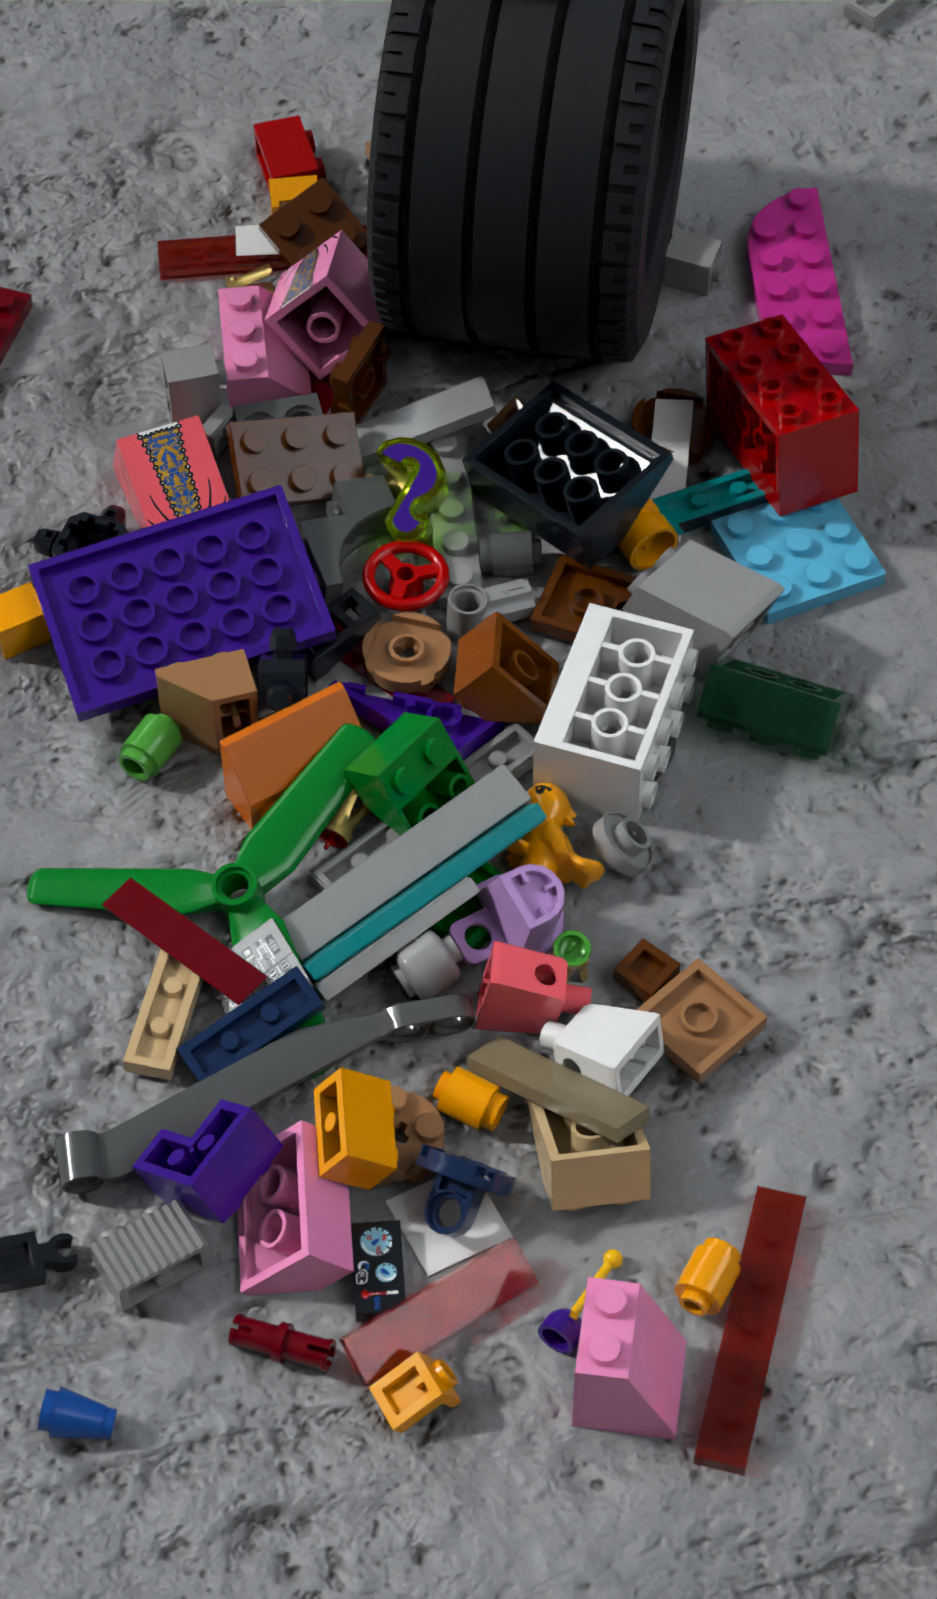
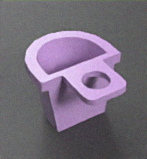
(517, 910)

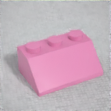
(255, 357)
(294, 1223)

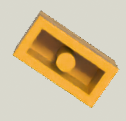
(355, 1129)

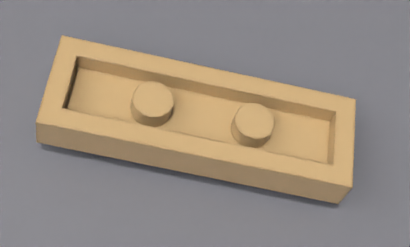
(163, 1019)

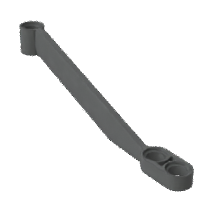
(94, 1158)

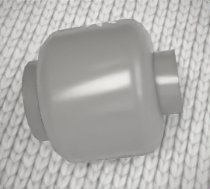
(427, 965)

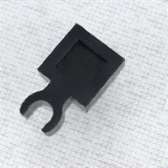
(25, 1260)

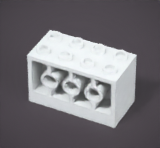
(616, 711)

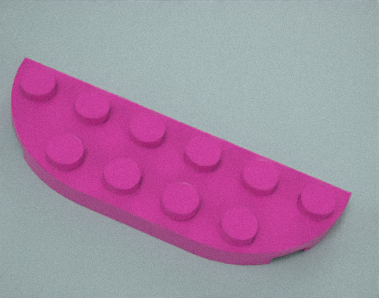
(796, 275)

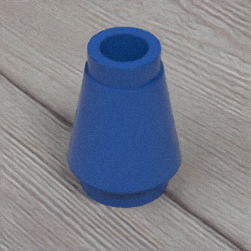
(75, 1416)

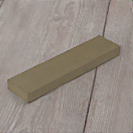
(558, 1089)

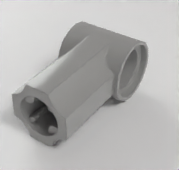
(471, 605)

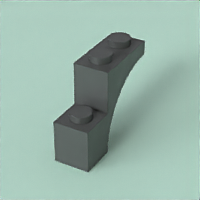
(352, 519)

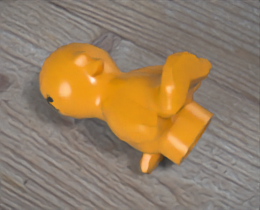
(548, 843)

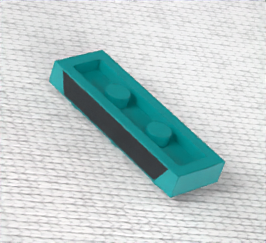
(710, 500)

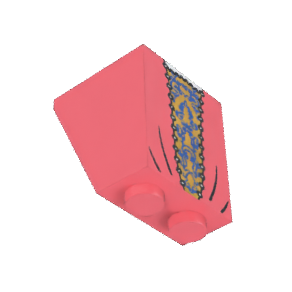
(168, 472)

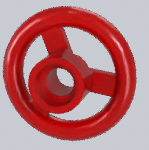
(406, 580)

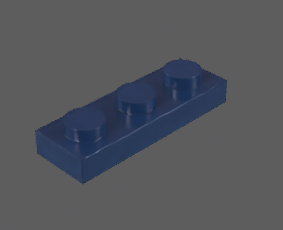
(253, 1024)

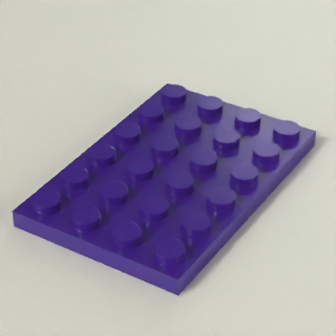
(178, 596)

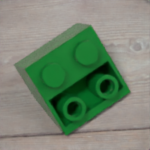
(409, 772)

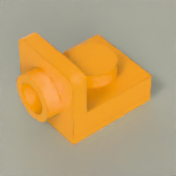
(415, 1390)

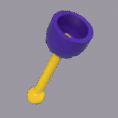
(563, 1326)

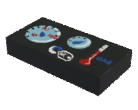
(377, 1268)

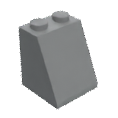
(704, 594)

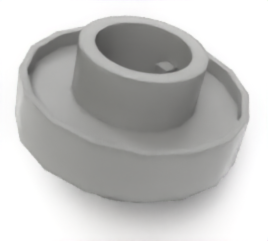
(622, 843)

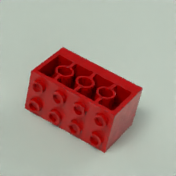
(782, 414)

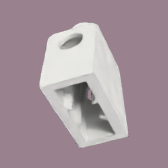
(607, 1044)

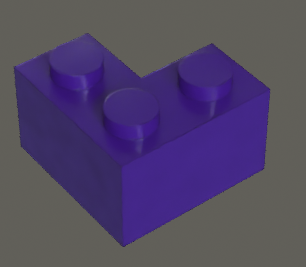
(214, 1165)

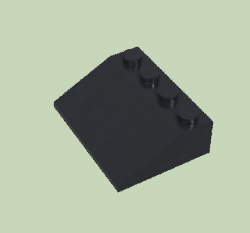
(568, 473)

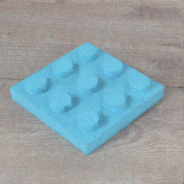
(808, 552)

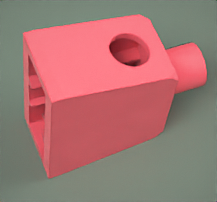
(525, 990)

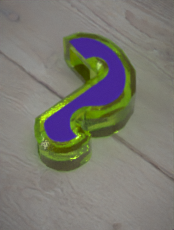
(422, 492)

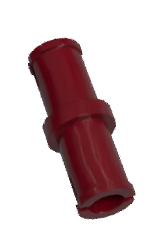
(282, 1342)

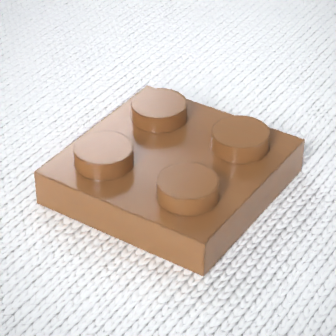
(703, 1020)

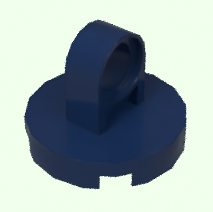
(459, 1180)

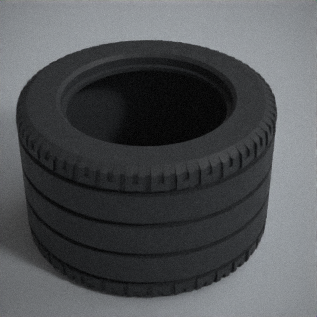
(529, 169)

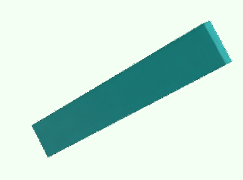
(423, 891)

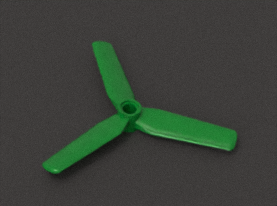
(265, 858)

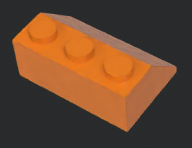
(275, 750)

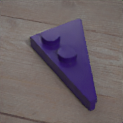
(465, 731)

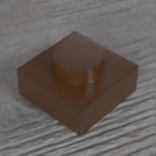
(645, 970)

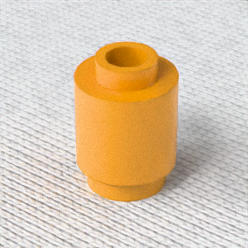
(470, 1099)
(708, 1277)

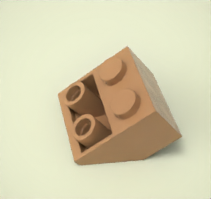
(209, 697)

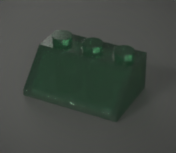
(774, 707)

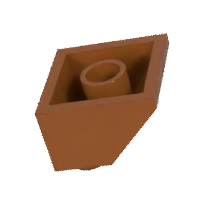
(503, 673)

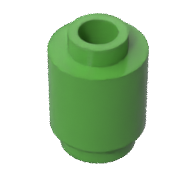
(150, 746)

